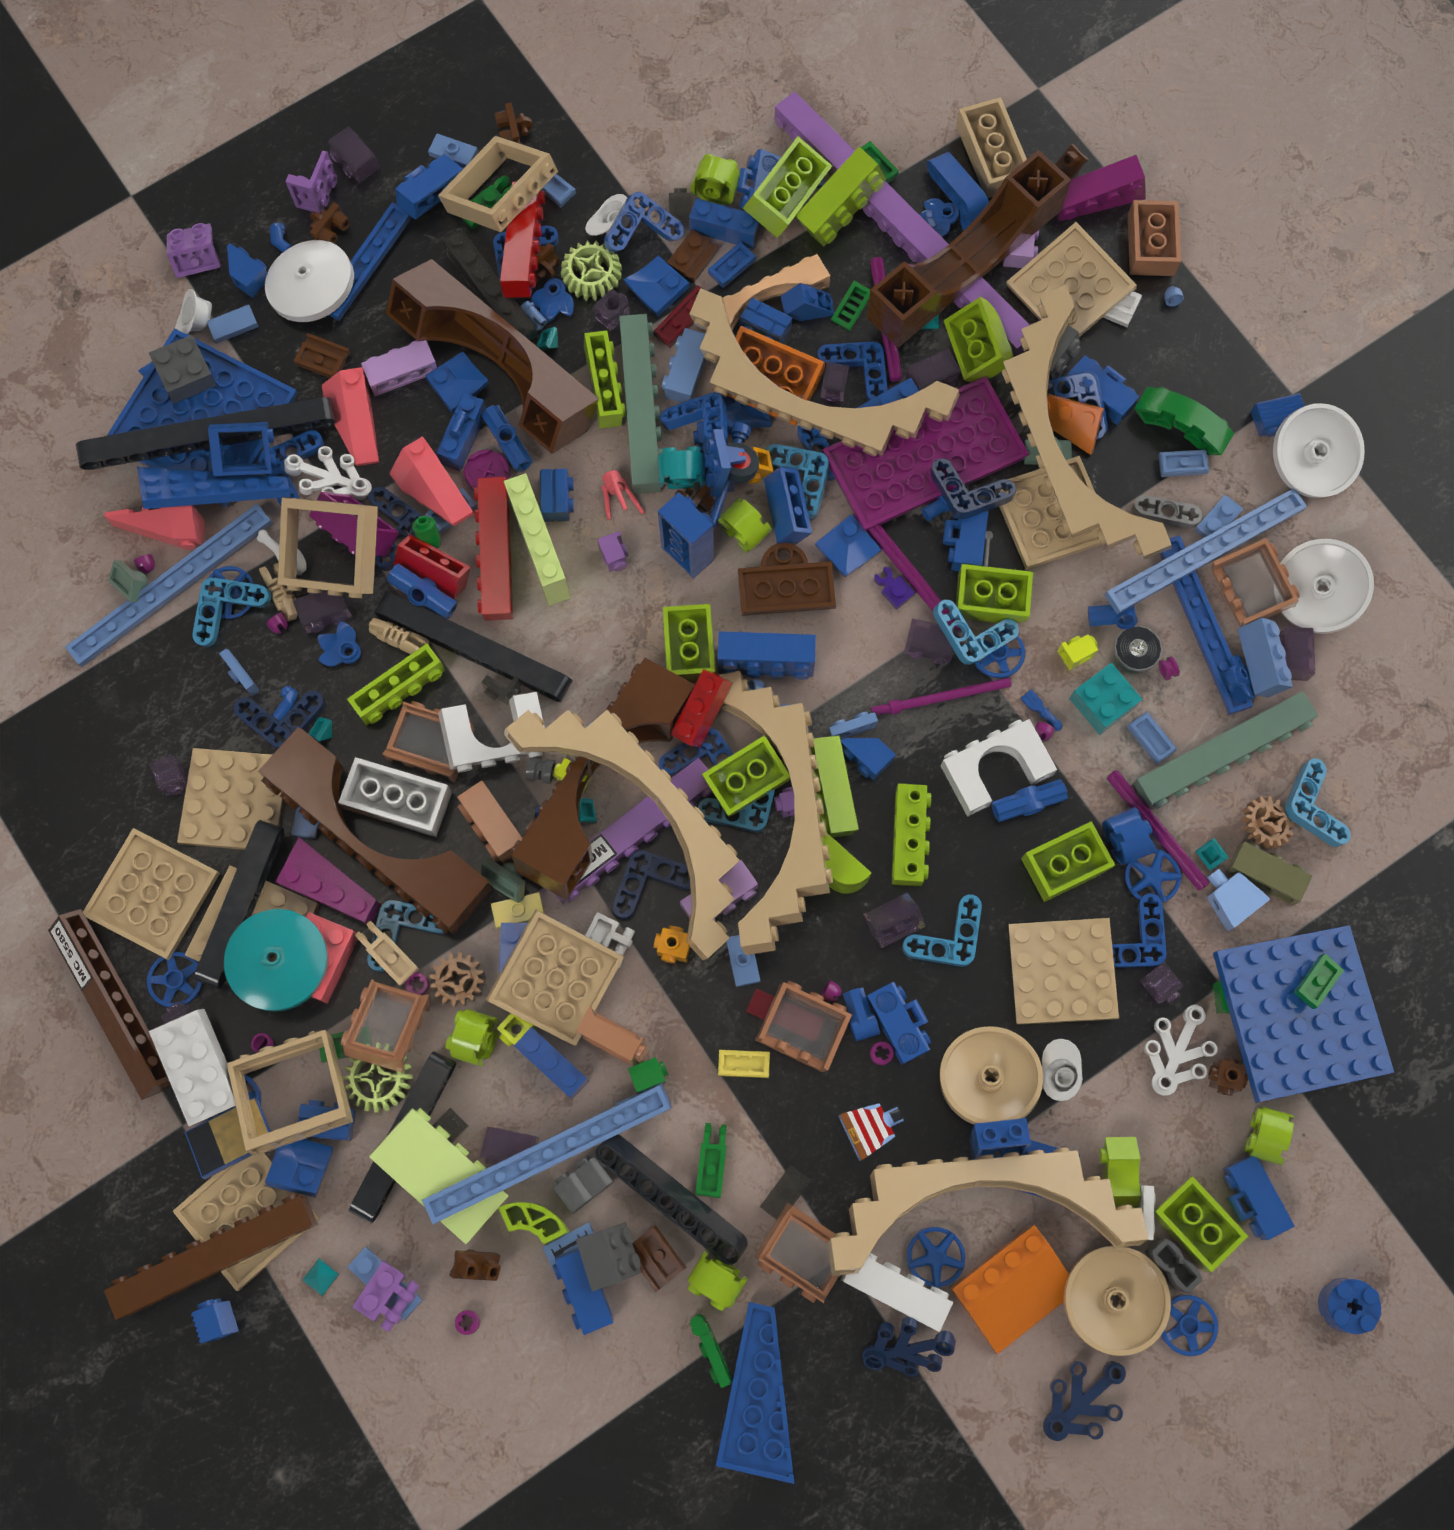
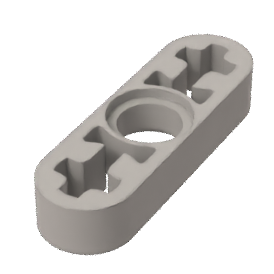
(1185, 508)

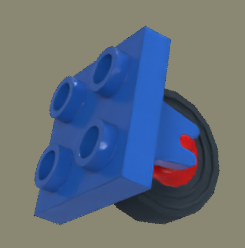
(728, 462)

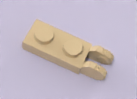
(388, 955)

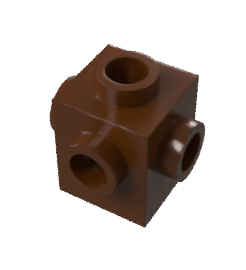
(1219, 1076)

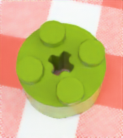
(715, 180)
(744, 524)
(472, 1037)
(1270, 1134)
(716, 1281)

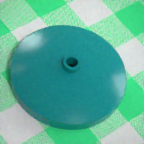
(295, 972)

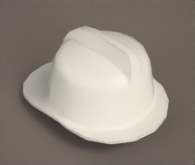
(605, 216)
(194, 313)
(1061, 1070)

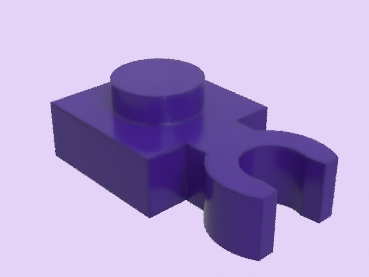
(896, 590)

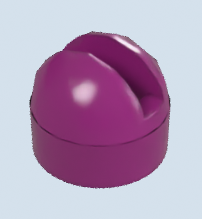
(145, 563)
(277, 622)
(1044, 731)
(831, 991)
(260, 1041)

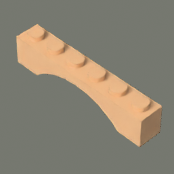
(808, 272)

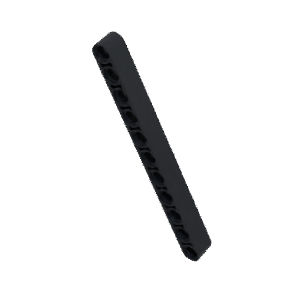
(194, 435)

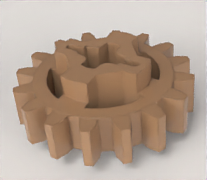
(1267, 822)
(446, 982)

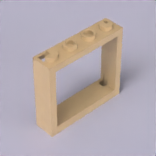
(481, 167)
(364, 547)
(270, 1055)

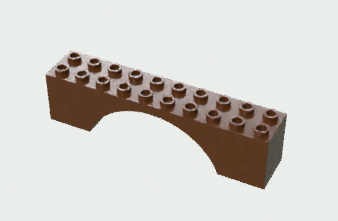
(920, 291)
(440, 308)
(310, 780)
(555, 846)

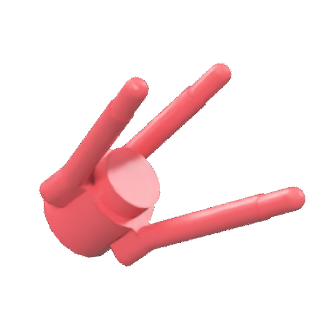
(614, 484)

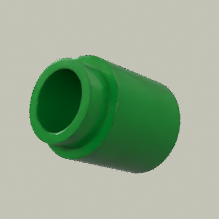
(427, 531)

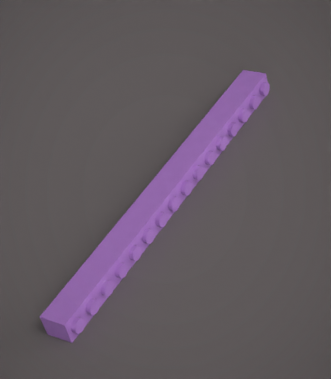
(890, 209)

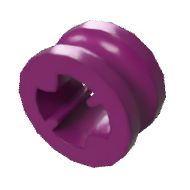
(1168, 668)
(423, 979)
(884, 1045)
(473, 1327)

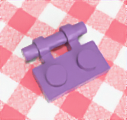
(379, 1291)

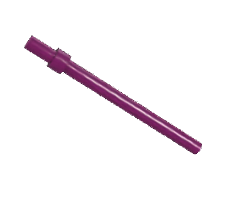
(895, 706)

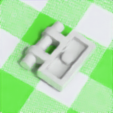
(604, 931)

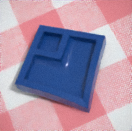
(657, 285)
(456, 378)
(745, 414)
(848, 546)
(299, 1167)

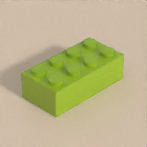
(787, 187)
(841, 197)

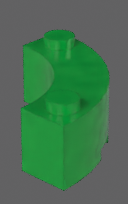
(1199, 424)

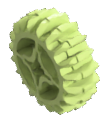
(594, 278)
(377, 1088)

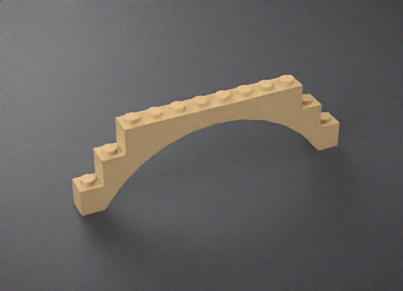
(861, 427)
(1079, 504)
(703, 849)
(805, 867)
(1049, 1175)

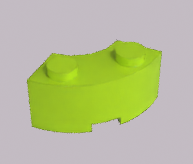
(1121, 1165)
(534, 1218)

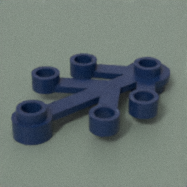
(877, 1356)
(1081, 1403)

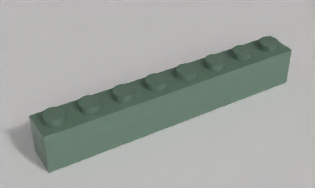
(640, 402)
(1225, 750)

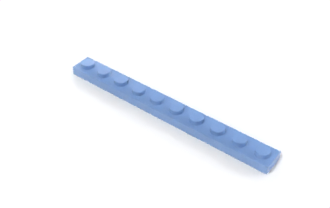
(1205, 551)
(168, 585)
(545, 1154)

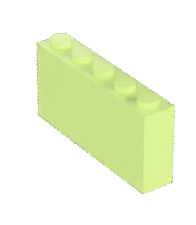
(537, 539)
(427, 1163)

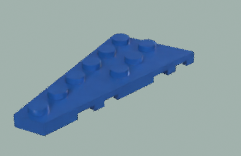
(187, 487)
(756, 1417)

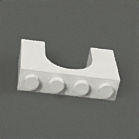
(1018, 741)
(466, 751)

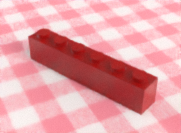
(521, 250)
(495, 549)

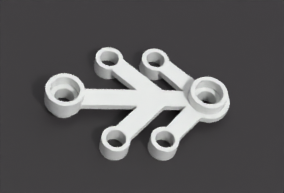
(355, 486)
(1177, 1053)

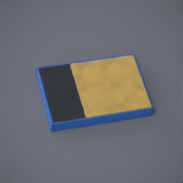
(220, 1141)

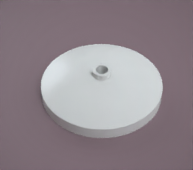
(309, 281)
(1318, 450)
(1341, 571)

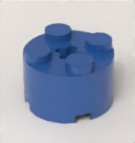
(1128, 836)
(1364, 1301)

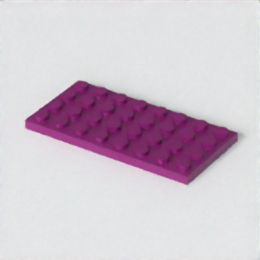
(974, 439)

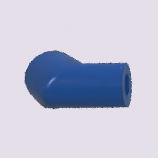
(276, 236)
(290, 696)

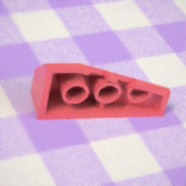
(353, 413)
(426, 480)
(173, 525)

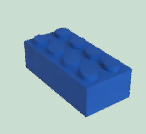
(686, 534)
(767, 654)

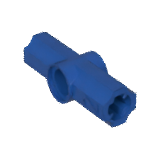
(512, 448)
(422, 591)
(1029, 800)

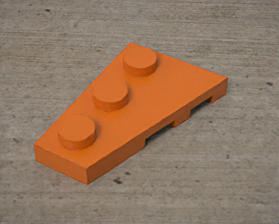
(1075, 421)

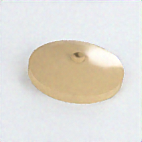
(994, 1055)
(1141, 1306)

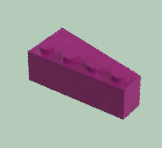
(1104, 189)
(320, 881)

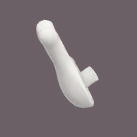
(264, 538)

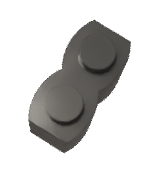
(583, 1184)
(1177, 1271)

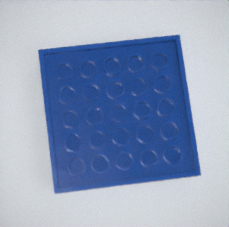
(237, 390)
(1285, 1040)

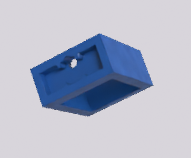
(218, 466)
(1000, 1136)

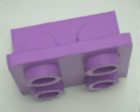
(313, 193)
(192, 250)

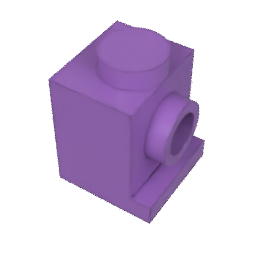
(613, 551)
(785, 802)

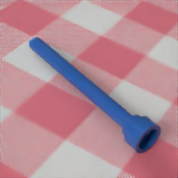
(740, 433)

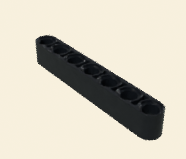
(240, 899)
(423, 1095)
(637, 1172)

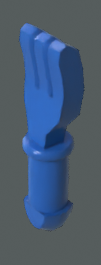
(1035, 704)

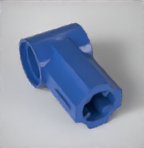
(1106, 615)
(862, 1022)

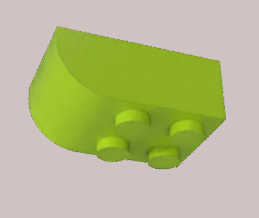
(978, 340)
(994, 594)
(688, 640)
(746, 776)
(1067, 861)
(846, 870)
(1199, 1225)

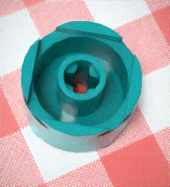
(681, 468)

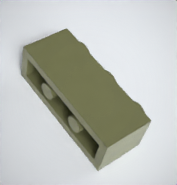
(1270, 872)

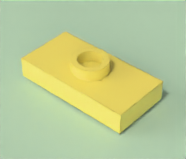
(513, 912)
(743, 1063)

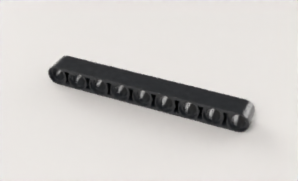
(474, 647)

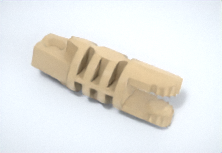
(281, 596)
(396, 635)

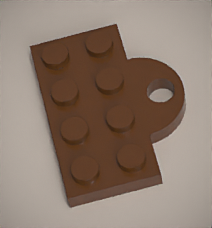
(786, 584)

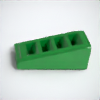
(854, 288)

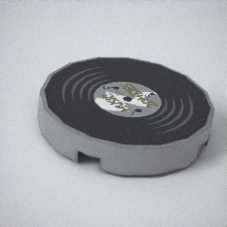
(1137, 649)

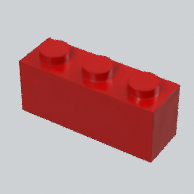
(429, 562)
(701, 708)

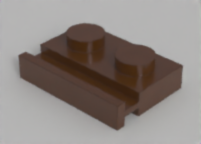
(693, 255)
(321, 356)
(657, 1258)

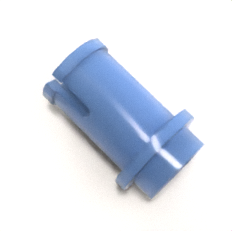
(534, 315)

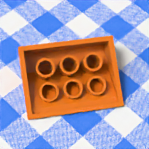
(782, 365)
(1012, 1288)

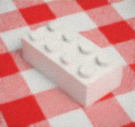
(395, 797)
(194, 1066)
(901, 1292)

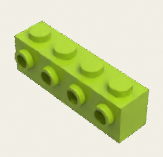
(603, 379)
(396, 684)
(835, 788)
(909, 835)

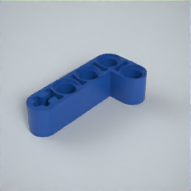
(958, 187)

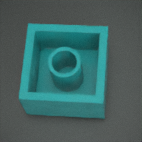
(1105, 698)

